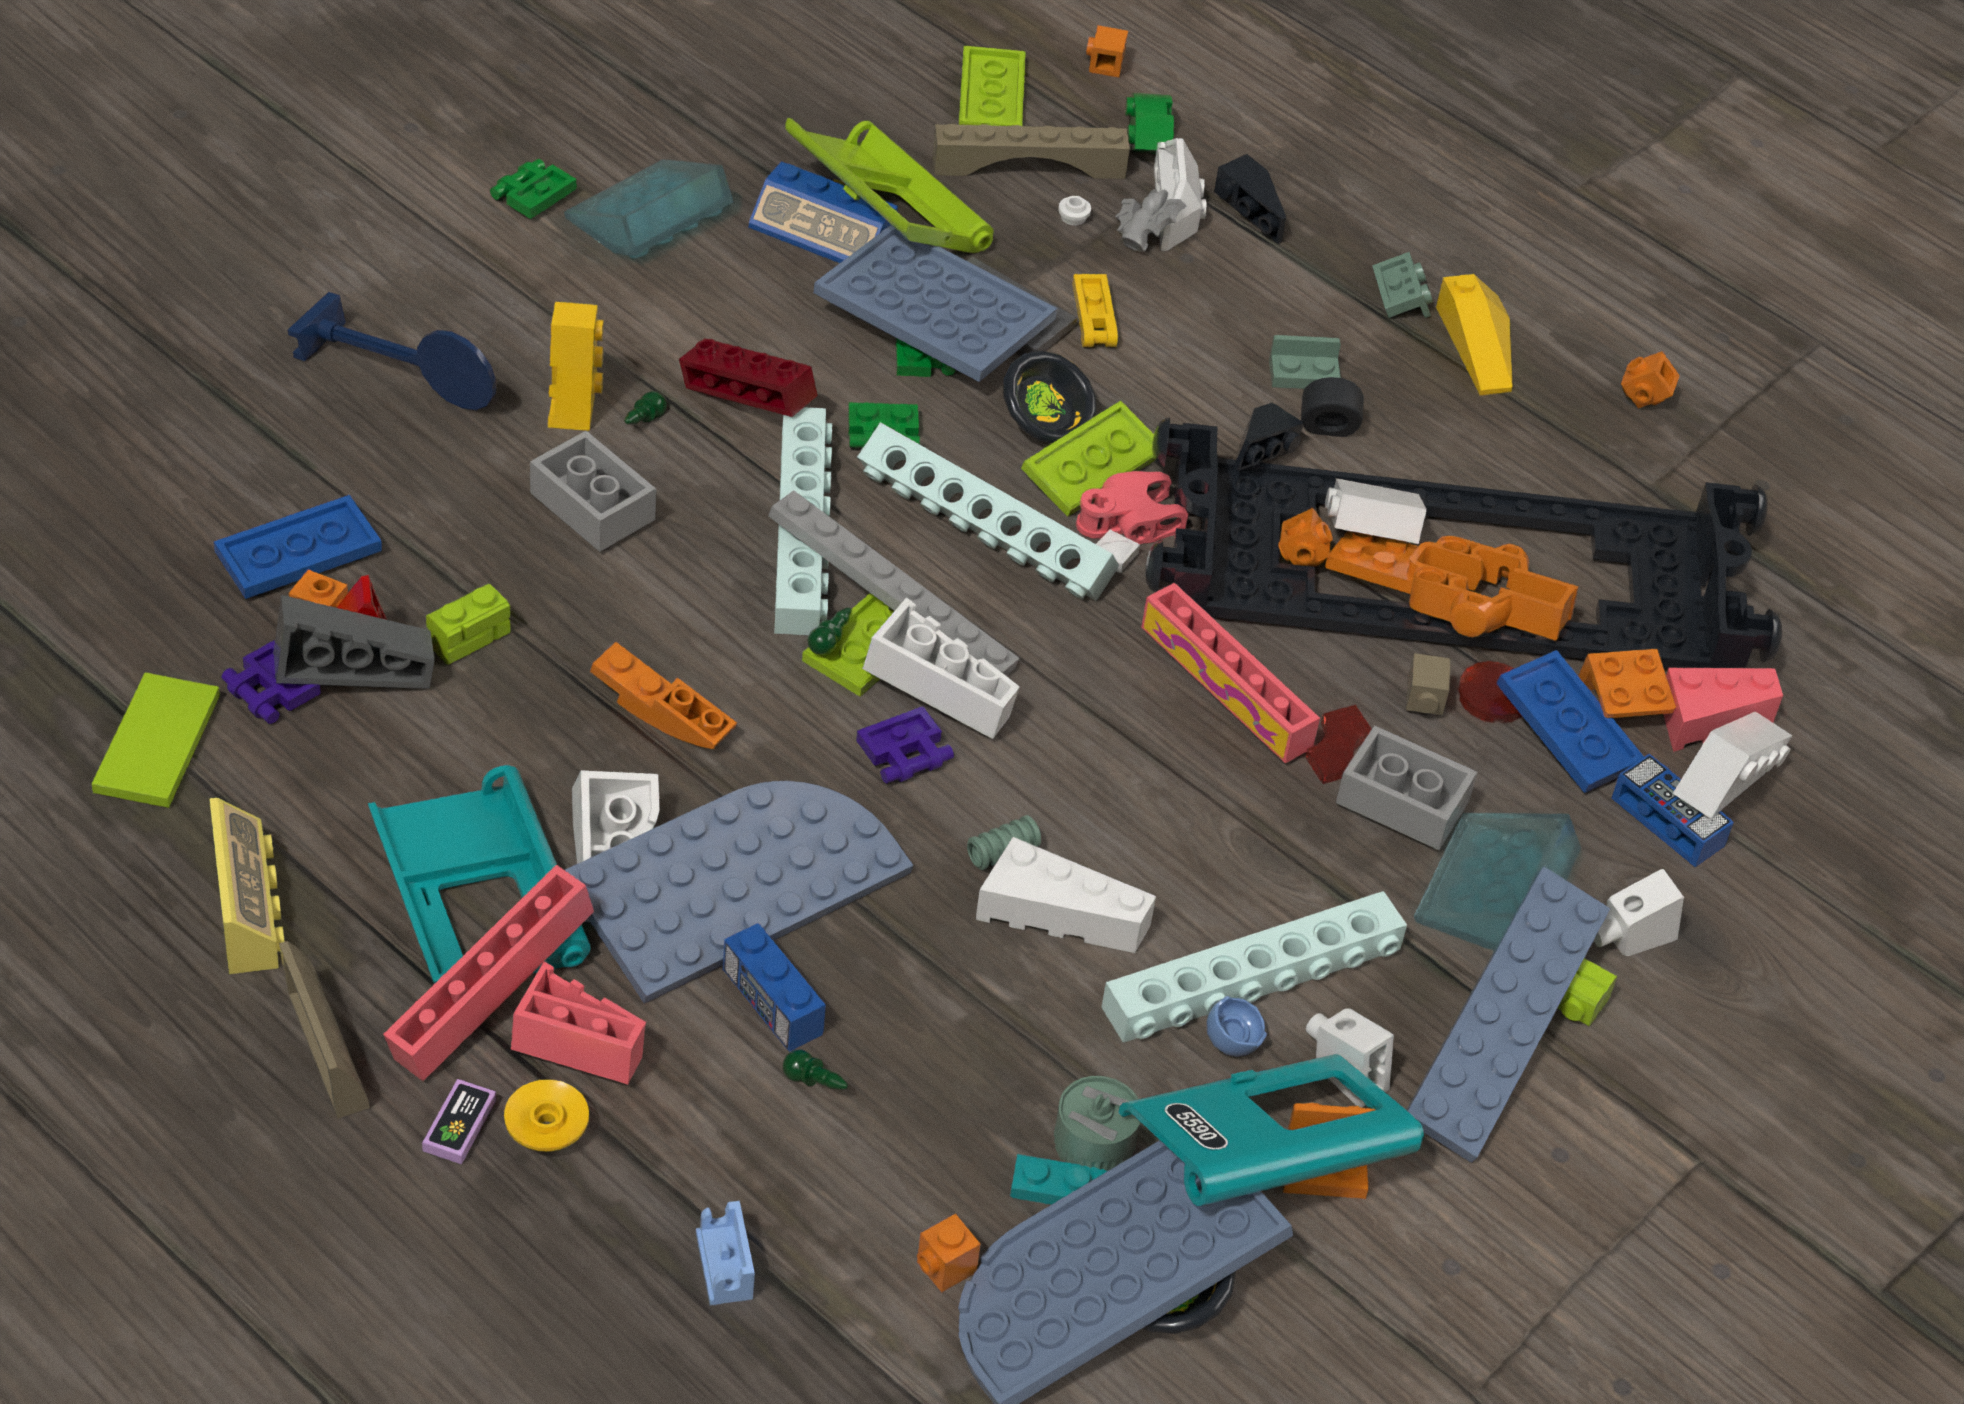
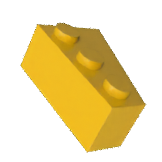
(574, 365)

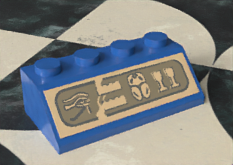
(814, 214)

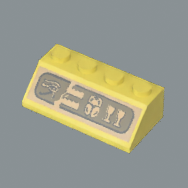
(245, 889)

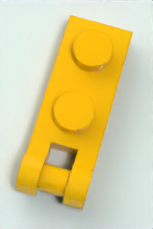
(1095, 310)

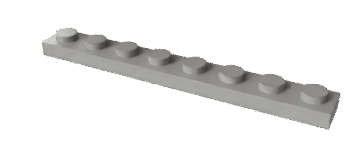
(883, 577)

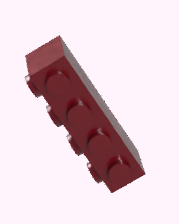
(748, 377)

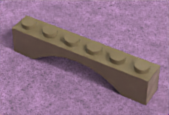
(966, 148)

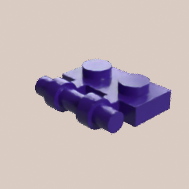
(260, 669)
(902, 735)

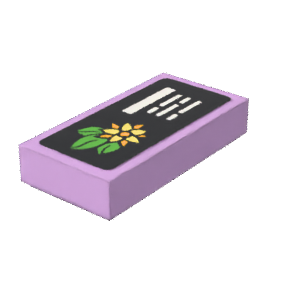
(459, 1121)

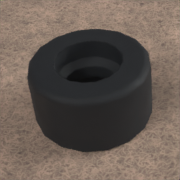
(1332, 407)

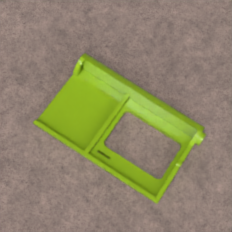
(886, 167)

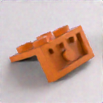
(1628, 683)
(1346, 1183)

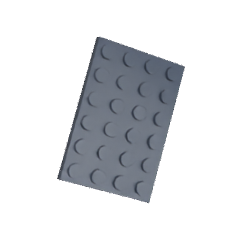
(936, 302)

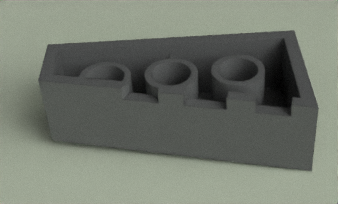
(348, 648)

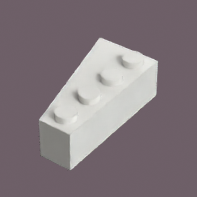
(940, 671)
(1732, 762)
(1065, 898)

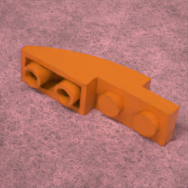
(666, 706)

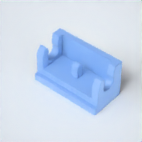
(725, 1256)

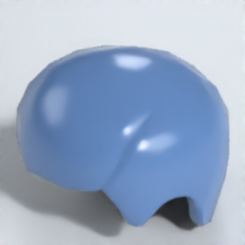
(1235, 1026)

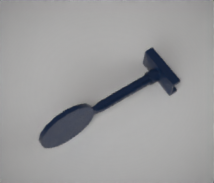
(446, 359)

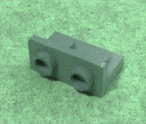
(1401, 285)
(1302, 359)

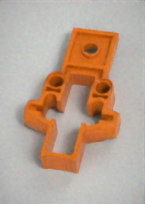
(1443, 573)

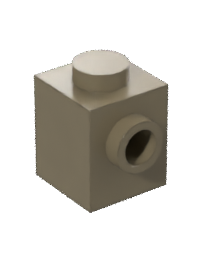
(1428, 684)

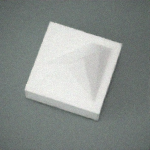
(1121, 547)

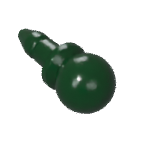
(647, 408)
(825, 637)
(802, 1067)

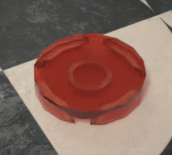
(1483, 696)

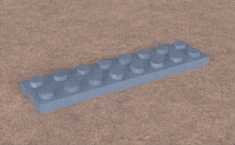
(1507, 1014)

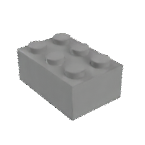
(592, 490)
(1406, 787)

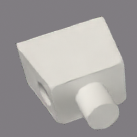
(1643, 915)
(1357, 1041)

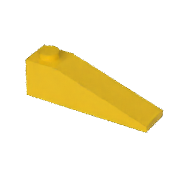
(1478, 330)

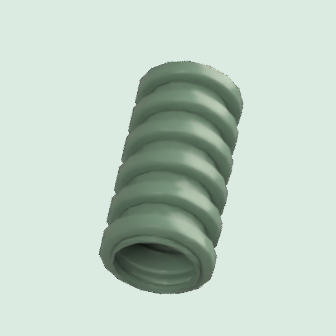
(989, 846)

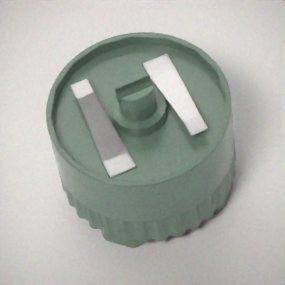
(1089, 1123)

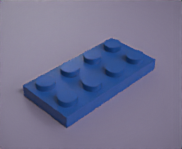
(297, 543)
(1569, 720)

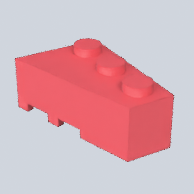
(1716, 697)
(577, 1030)

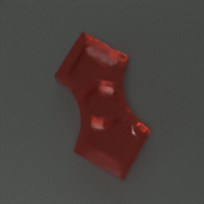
(1344, 732)

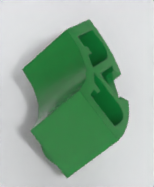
(1149, 121)

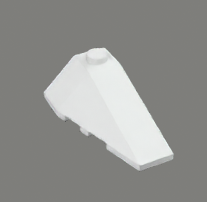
(612, 809)

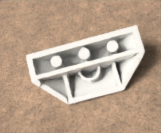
(1179, 176)

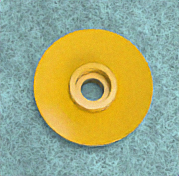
(546, 1102)

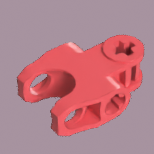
(1130, 509)

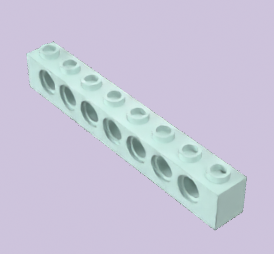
(889, 447)
(798, 566)
(1253, 966)

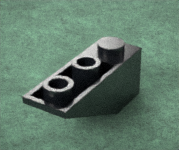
(1251, 192)
(1268, 436)

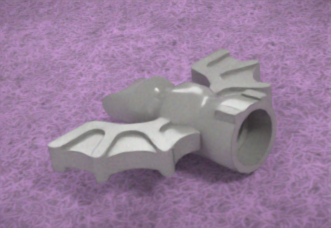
(1151, 218)

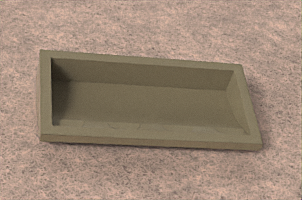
(322, 1033)

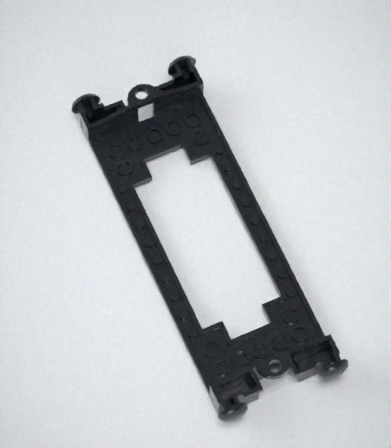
(1668, 552)

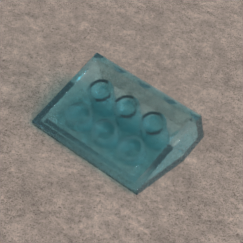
(653, 206)
(1491, 869)

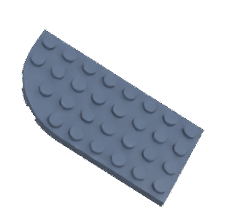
(745, 859)
(1102, 1271)

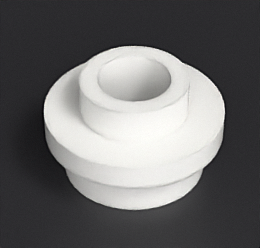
(1074, 210)

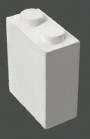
(1376, 510)

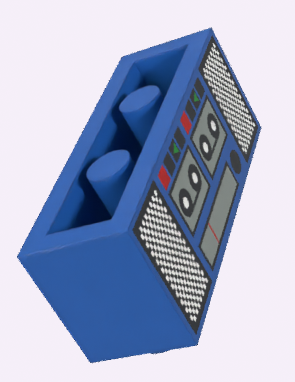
(1648, 795)
(773, 987)

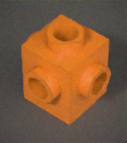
(1649, 380)
(1305, 539)

